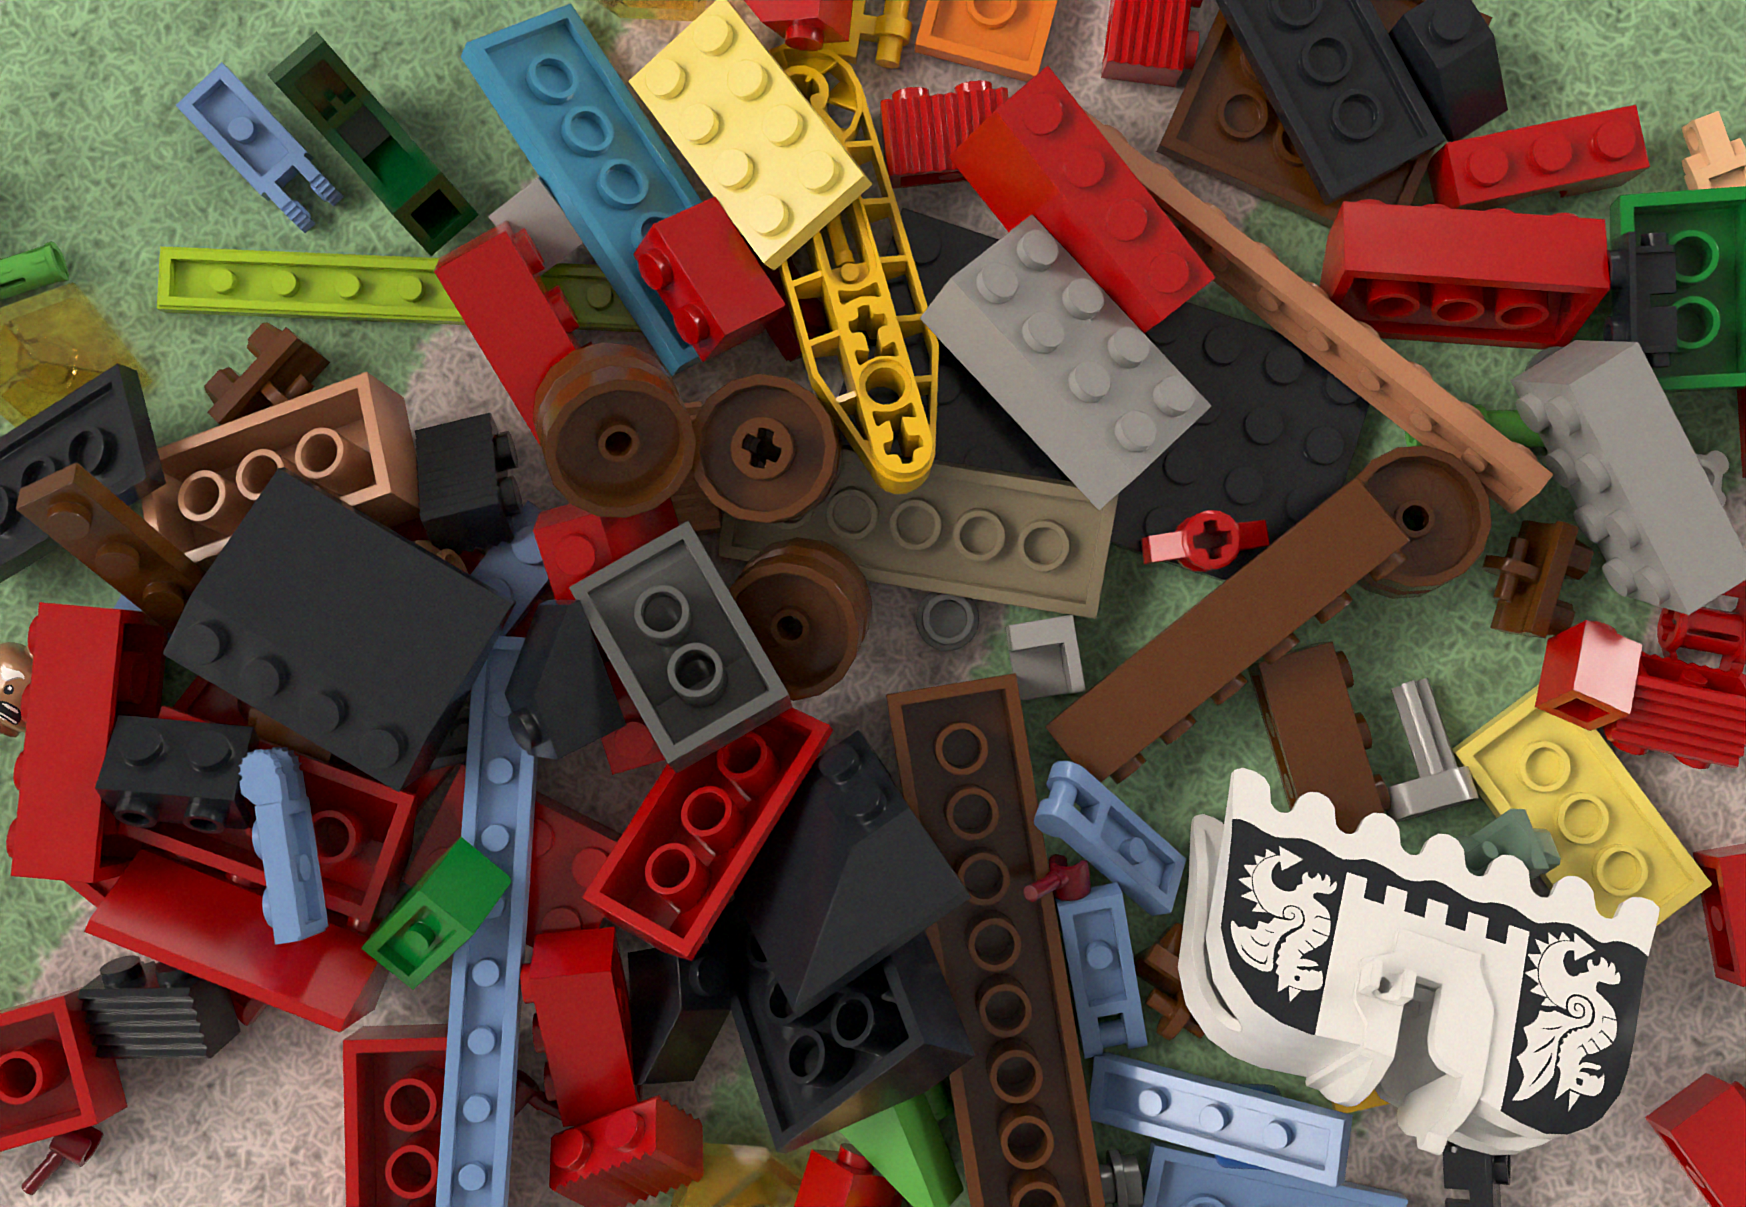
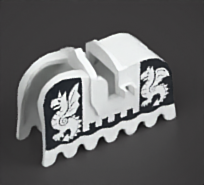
(1409, 974)

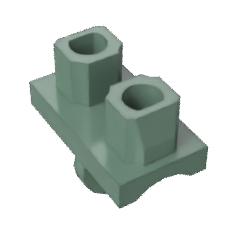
(1511, 836)

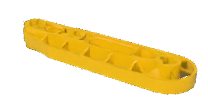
(859, 298)

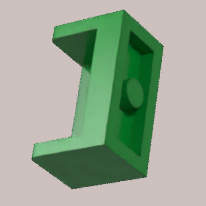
(437, 913)

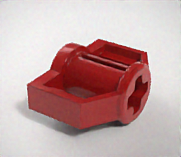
(1205, 541)
(1708, 632)

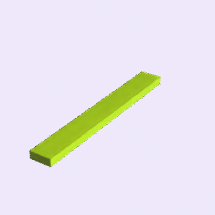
(351, 287)

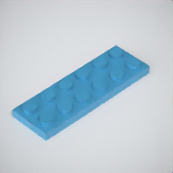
(590, 153)

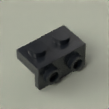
(176, 773)

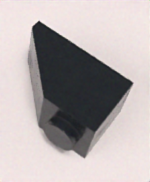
(1452, 64)
(560, 685)
(676, 1011)

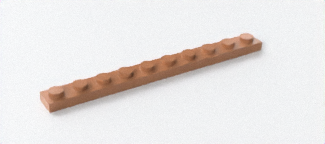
(1337, 341)

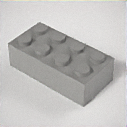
(1064, 361)
(1631, 474)

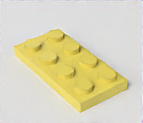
(749, 133)
(1586, 802)

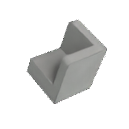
(544, 221)
(1045, 657)

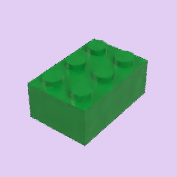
(1710, 280)

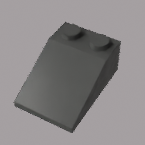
(681, 647)

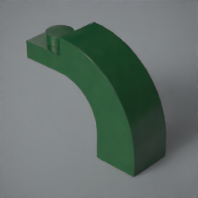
(373, 144)

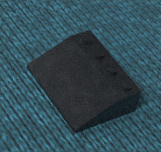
(340, 630)
(852, 1053)

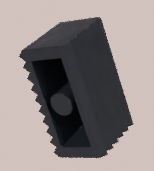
(466, 484)
(156, 1012)

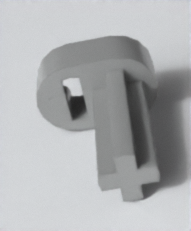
(1441, 780)

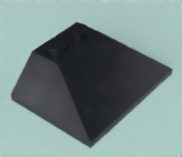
(843, 877)

